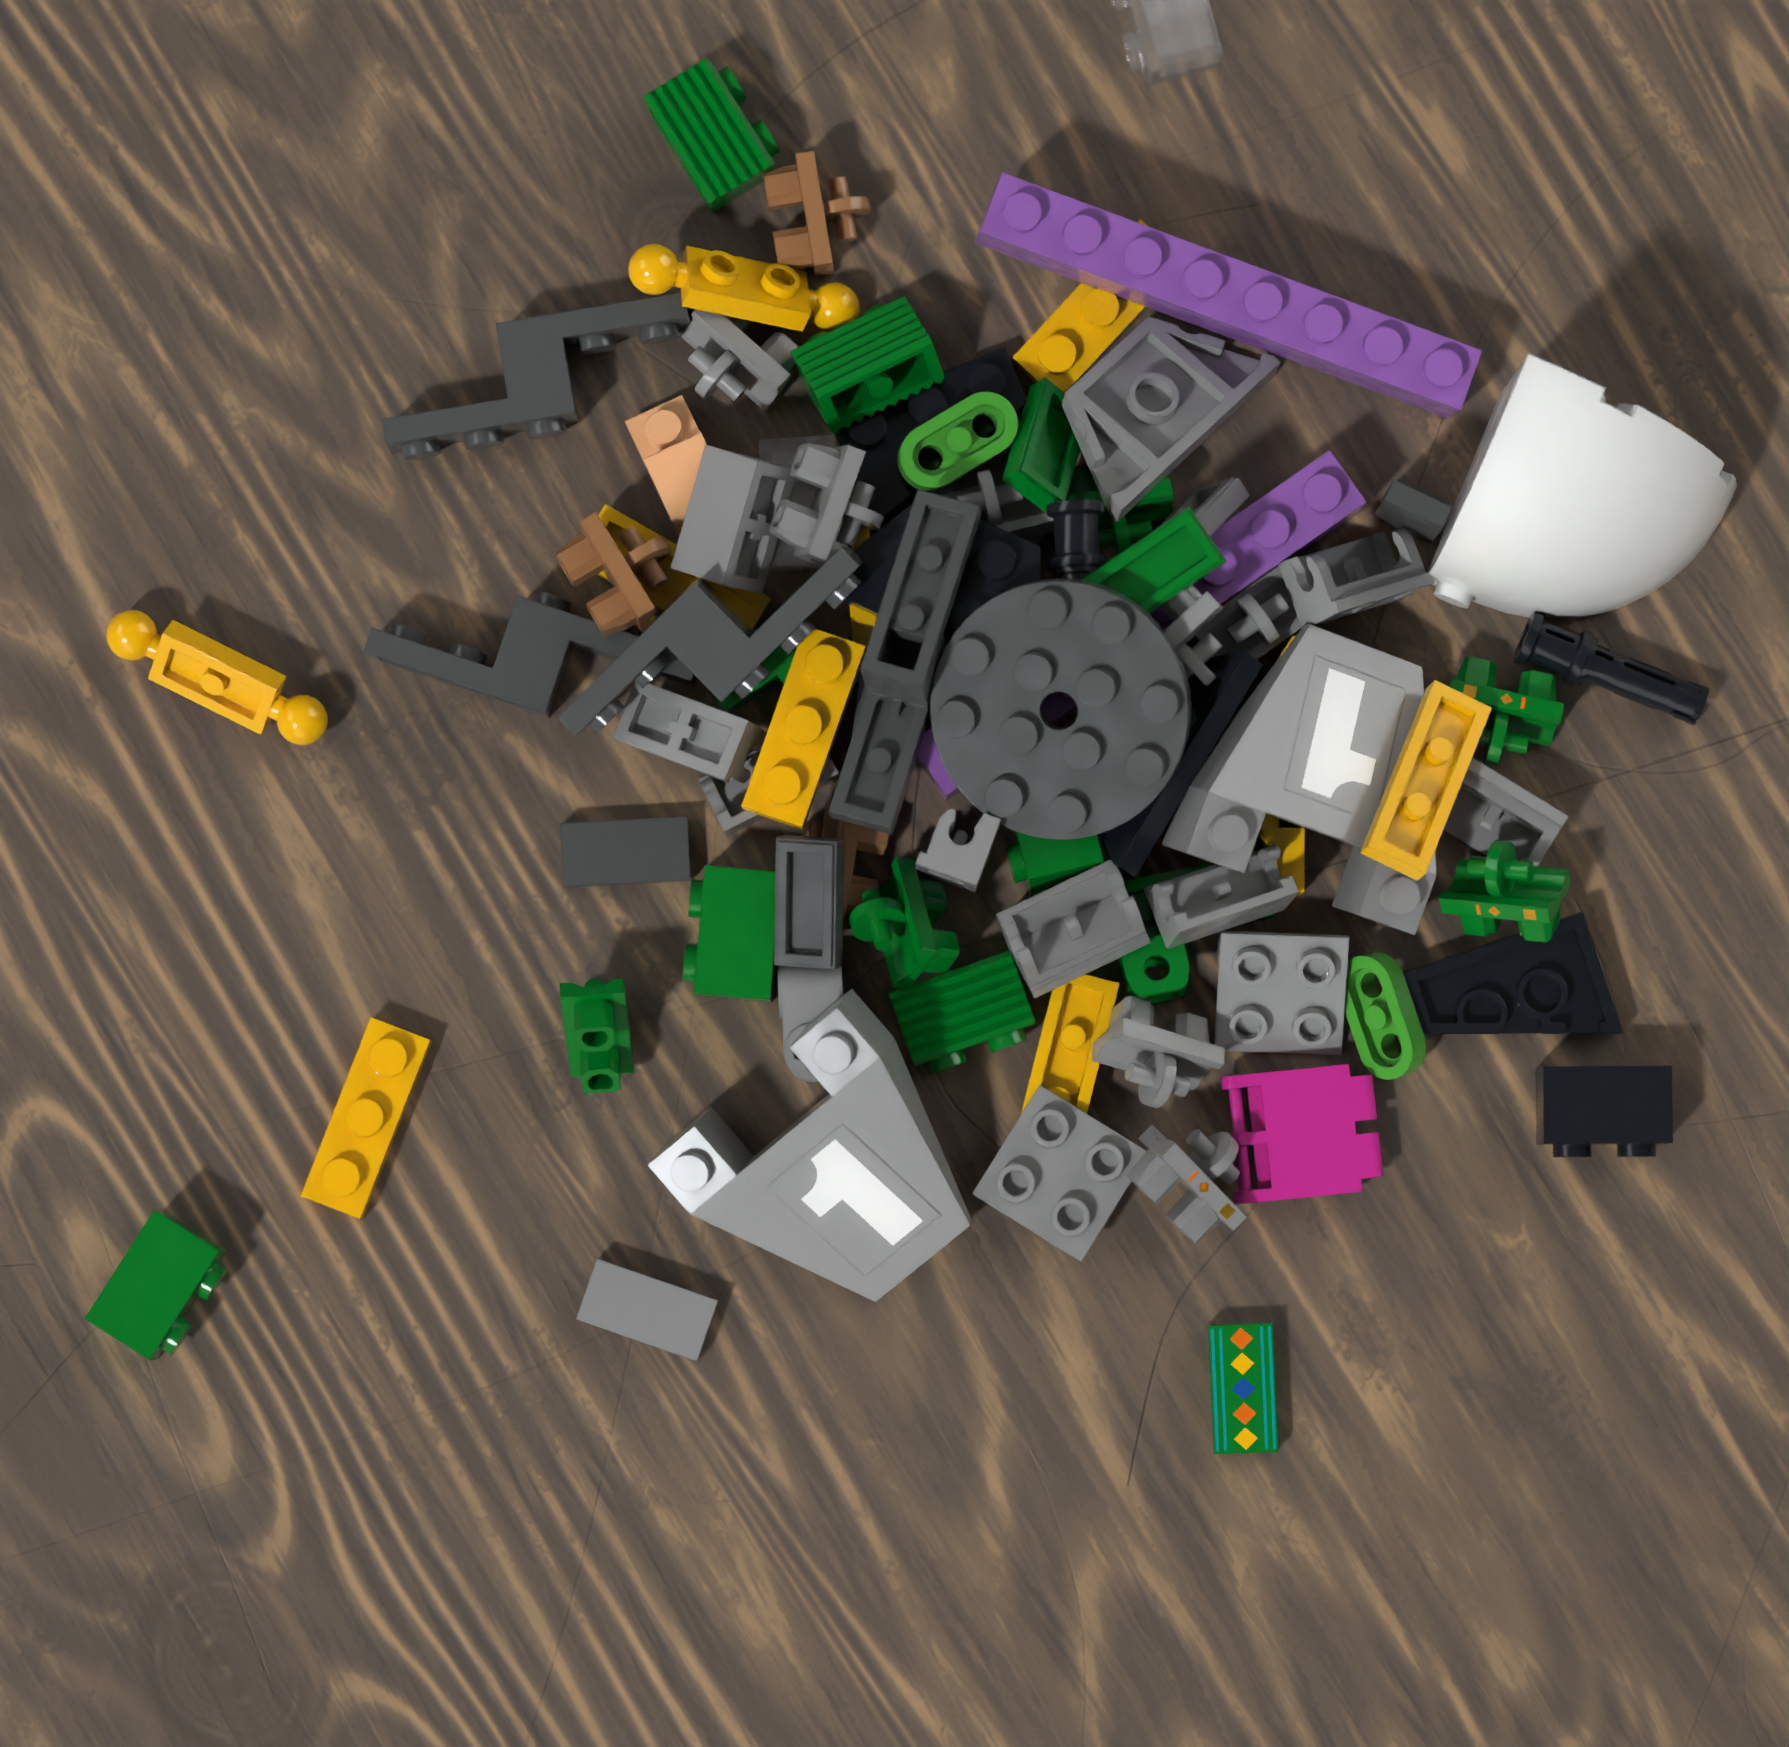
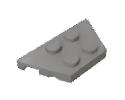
(1156, 405)

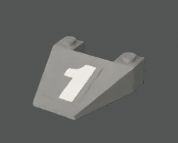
(1318, 754)
(847, 1186)

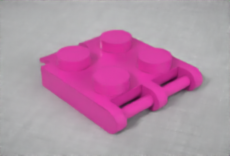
(1304, 1132)

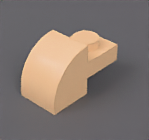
(671, 453)

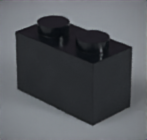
(1604, 1108)

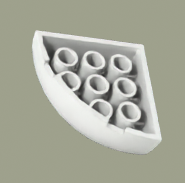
(1575, 502)

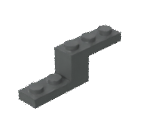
(537, 376)
(713, 642)
(528, 660)
(904, 661)

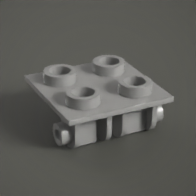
(1281, 992)
(1059, 1173)

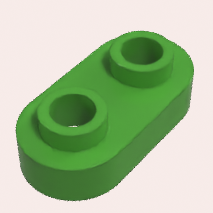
(956, 442)
(1380, 1016)

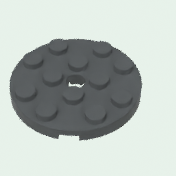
(1073, 642)

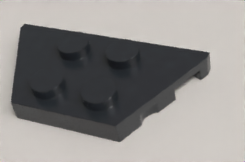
(992, 567)
(1210, 713)

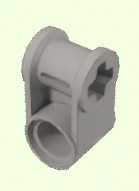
(803, 997)

